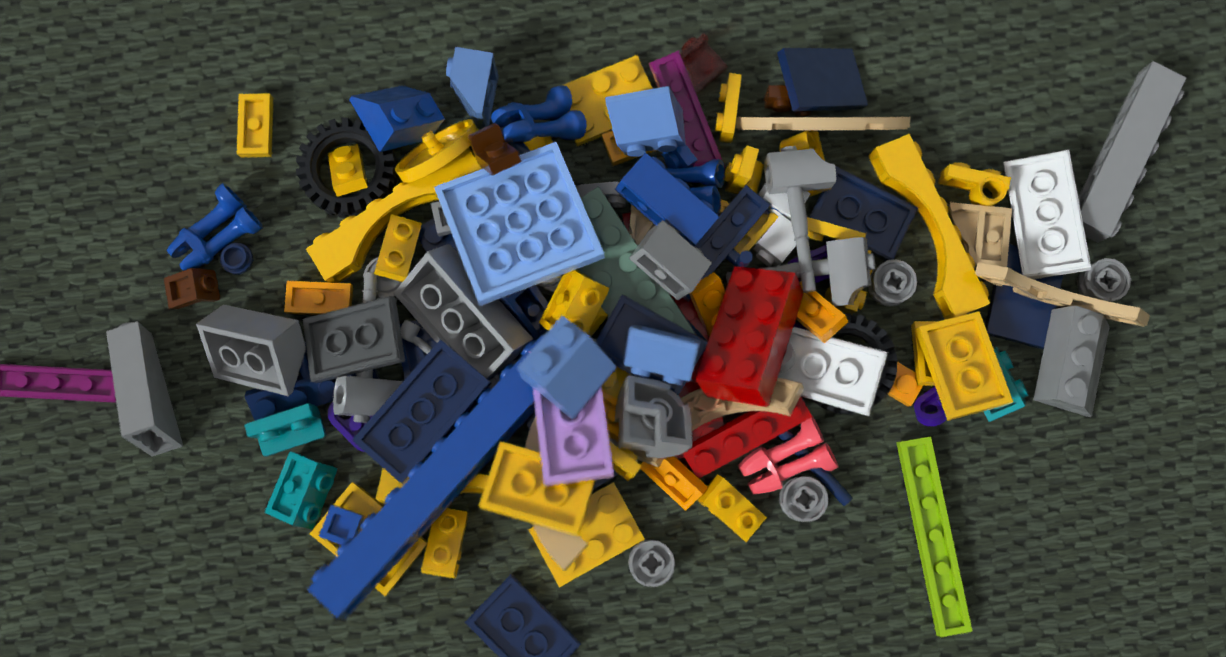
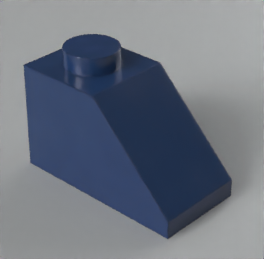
(528, 309)

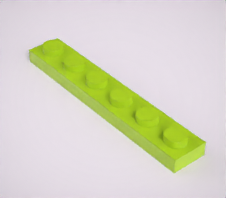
(934, 537)

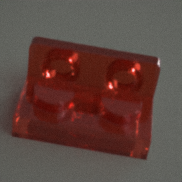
(701, 62)

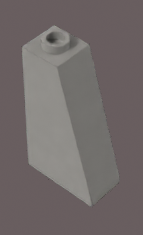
(141, 390)

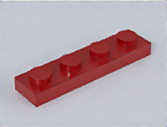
(741, 437)

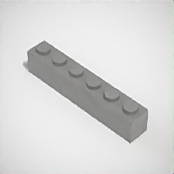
(1127, 150)

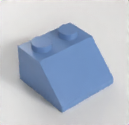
(474, 81)
(646, 121)
(661, 353)
(566, 367)

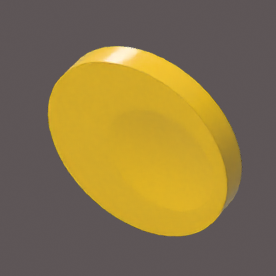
(435, 151)

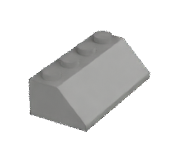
(447, 308)

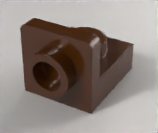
(778, 99)
(492, 150)
(191, 287)

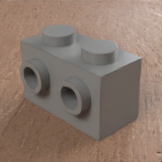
(670, 260)

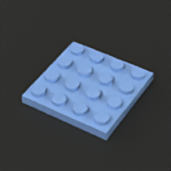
(519, 224)

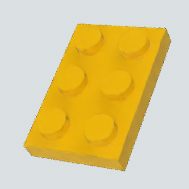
(590, 93)
(963, 365)
(518, 491)
(361, 502)
(606, 530)

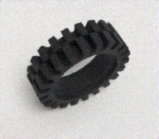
(320, 145)
(877, 339)

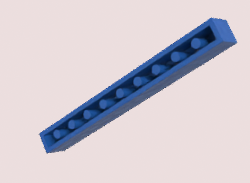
(426, 494)

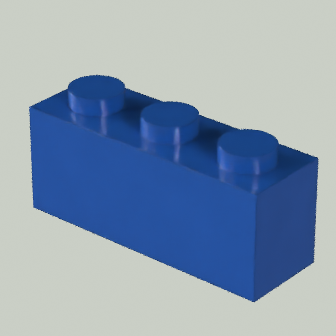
(667, 199)

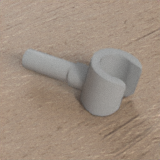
(409, 333)

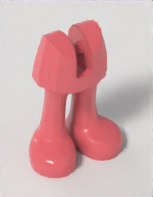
(772, 480)

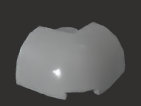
(652, 418)

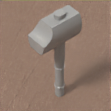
(793, 173)
(846, 265)
(363, 394)

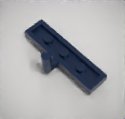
(730, 229)
(267, 403)

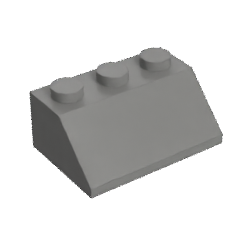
(253, 348)
(1072, 359)

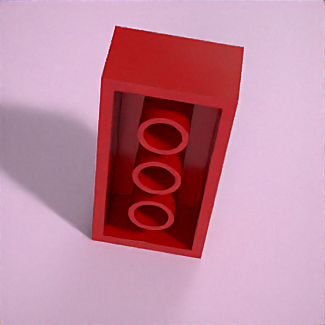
(750, 336)

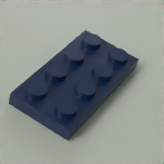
(421, 411)

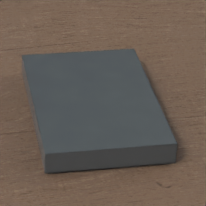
(353, 339)

